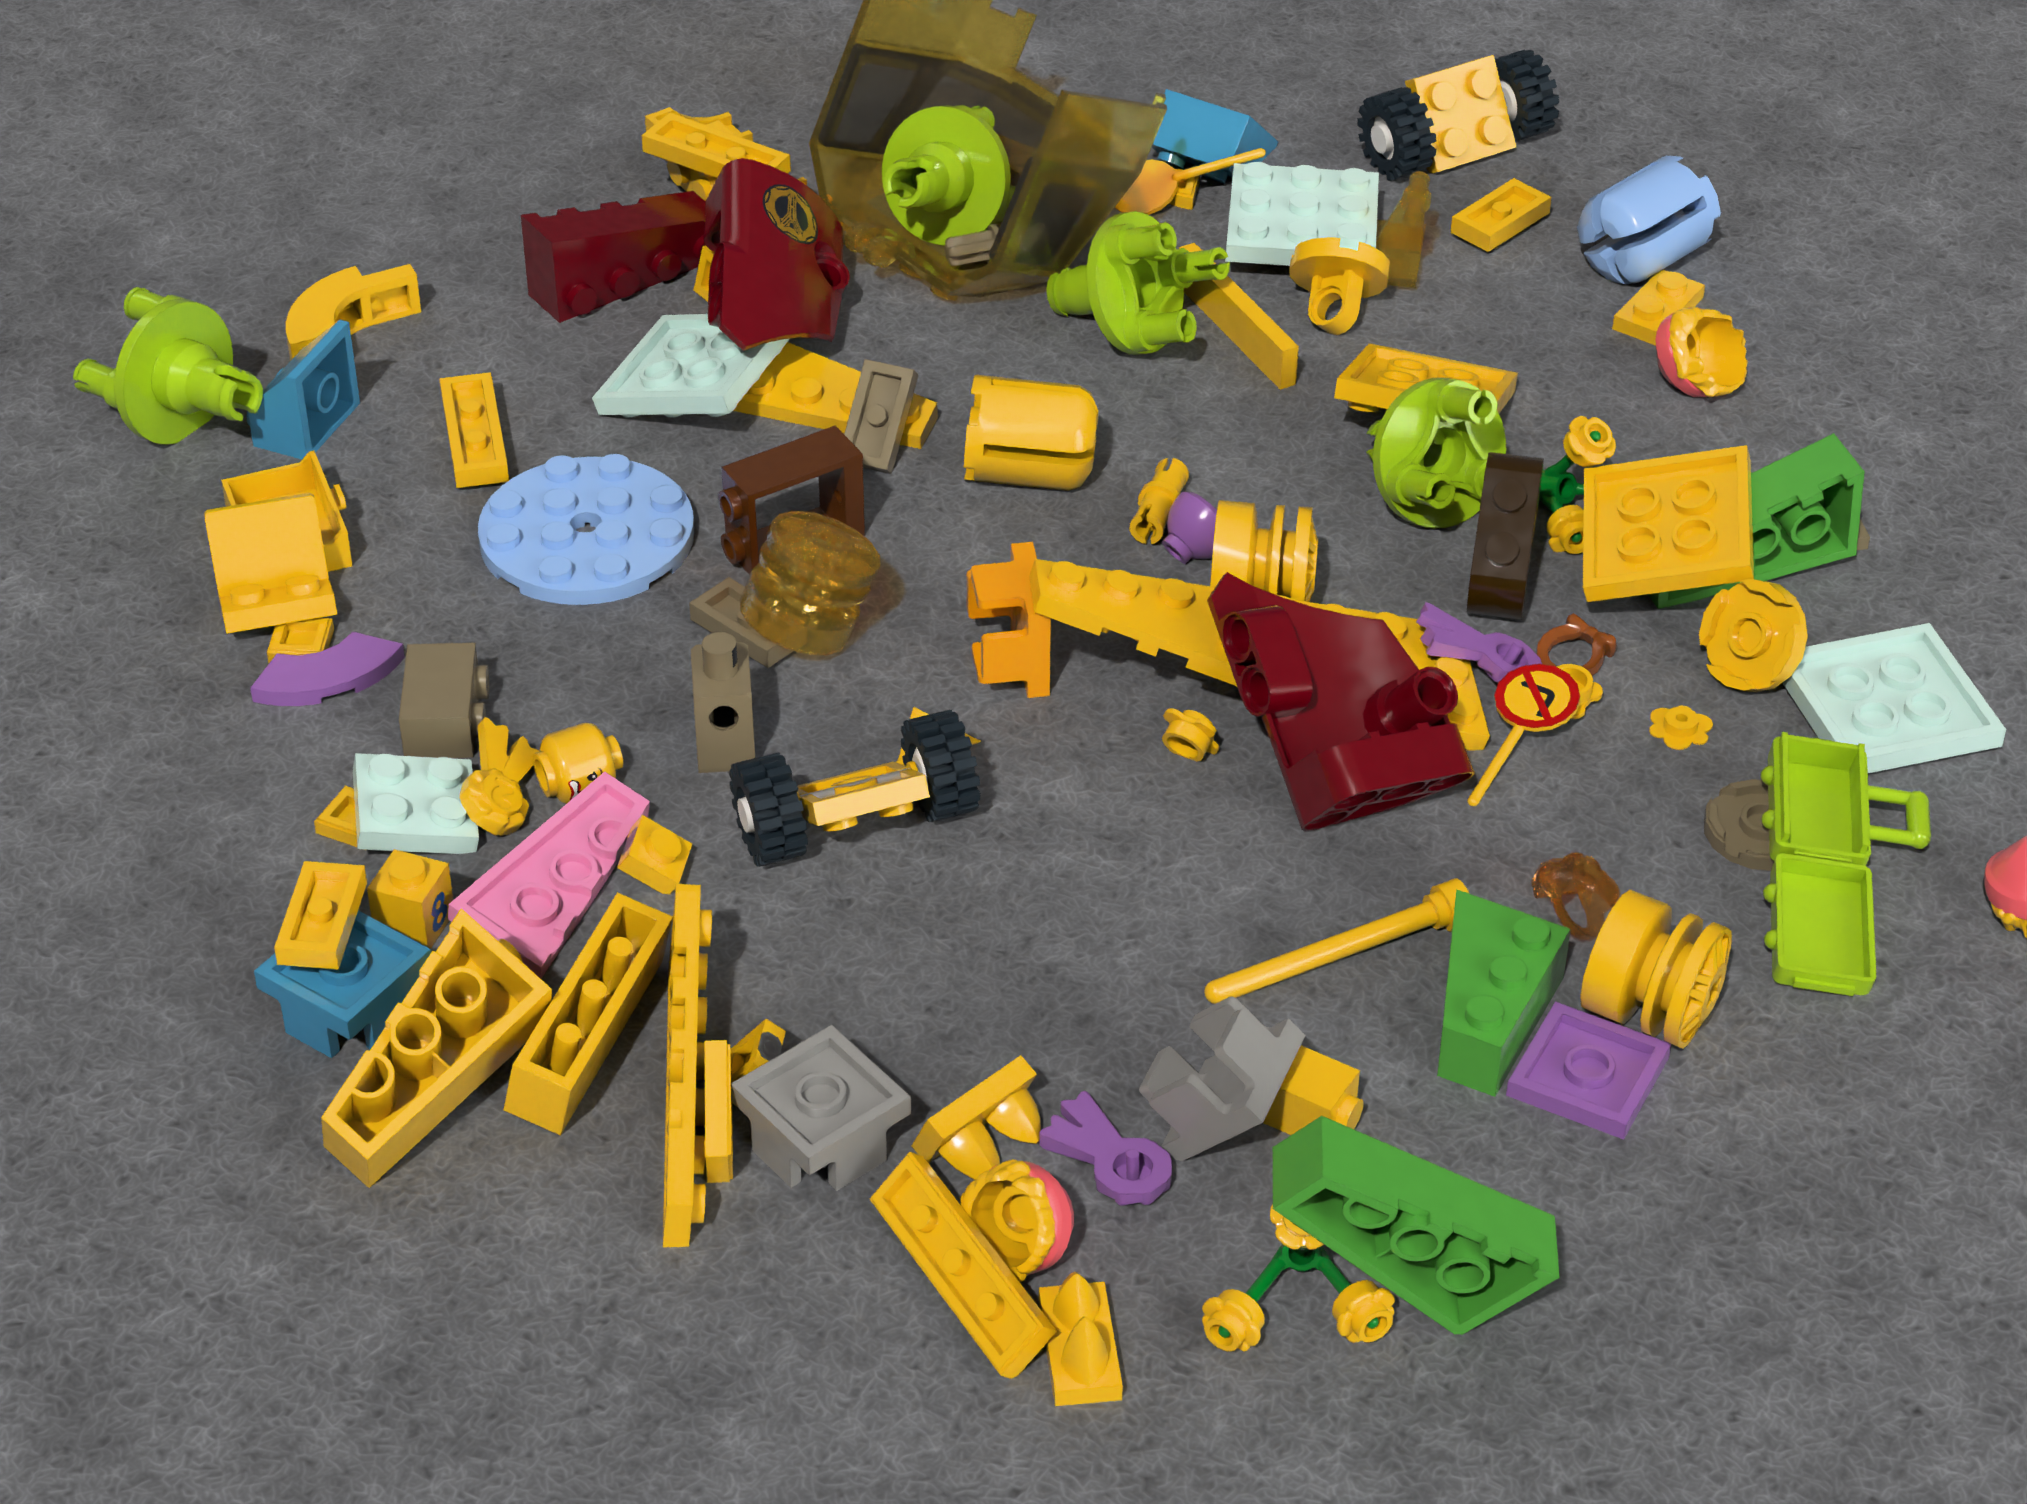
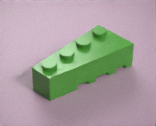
(1801, 515)
(1414, 1225)

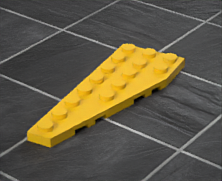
(1179, 620)

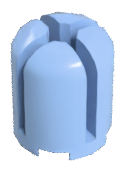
(1645, 221)

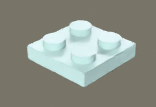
(412, 804)

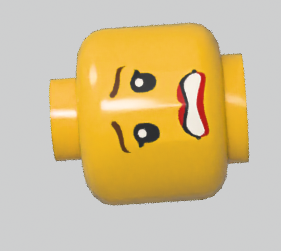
(574, 759)

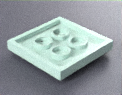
(1289, 205)
(684, 370)
(1894, 695)

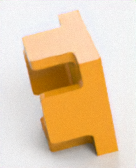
(1024, 650)

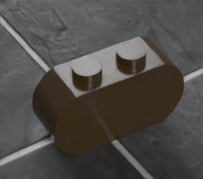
(1505, 535)

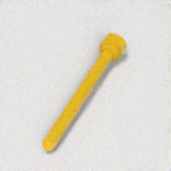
(1434, 911)

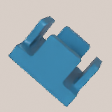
(370, 982)

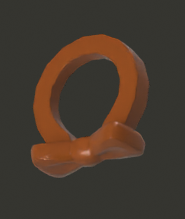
(1576, 628)

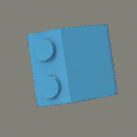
(1205, 133)
(308, 396)

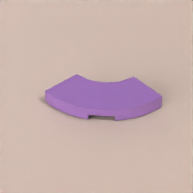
(307, 678)

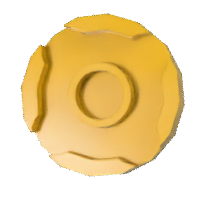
(1338, 274)
(1753, 635)

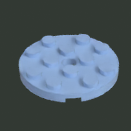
(638, 537)

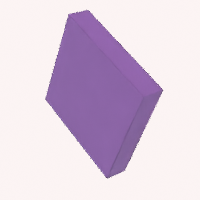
(1588, 1070)

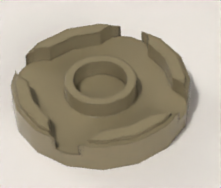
(1733, 830)

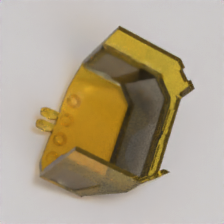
(1065, 151)

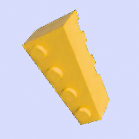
(436, 1048)

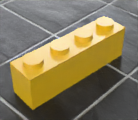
(587, 1014)

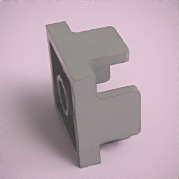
(1231, 1087)
(820, 1109)

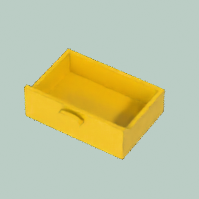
(294, 480)

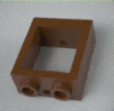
(821, 455)

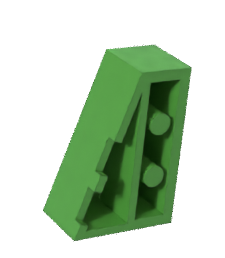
(1496, 989)

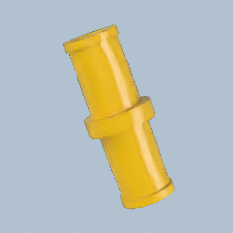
(1156, 500)

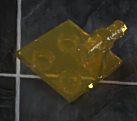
(1404, 232)

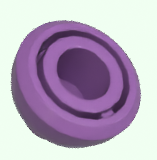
(1190, 528)

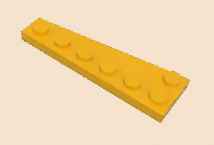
(684, 1065)

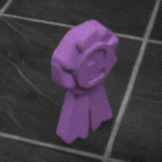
(1454, 639)
(1123, 1167)

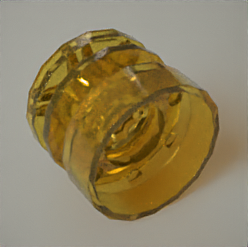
(809, 583)

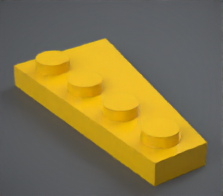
(820, 394)

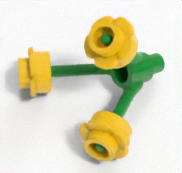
(1586, 445)
(1360, 1308)

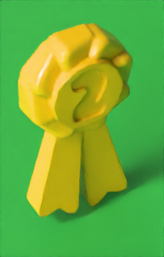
(493, 793)

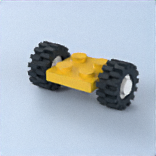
(1458, 114)
(935, 772)

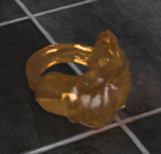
(1580, 876)

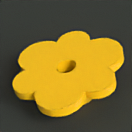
(1680, 727)

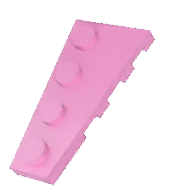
(555, 873)

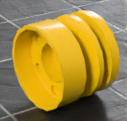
(1265, 558)
(1642, 963)

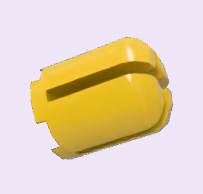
(1030, 433)

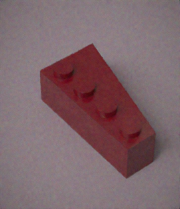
(610, 252)

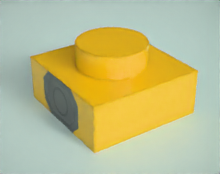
(654, 855)
(756, 1048)

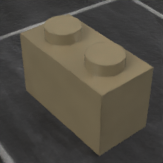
(441, 700)

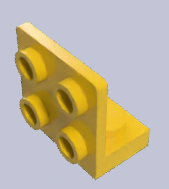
(269, 562)

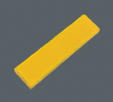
(1247, 326)
(963, 1266)

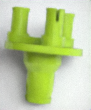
(947, 173)
(1136, 283)
(172, 370)
(1436, 450)

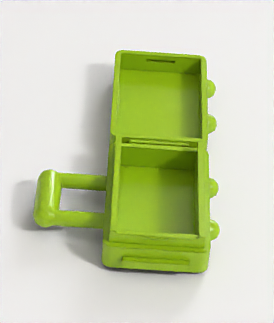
(1820, 856)

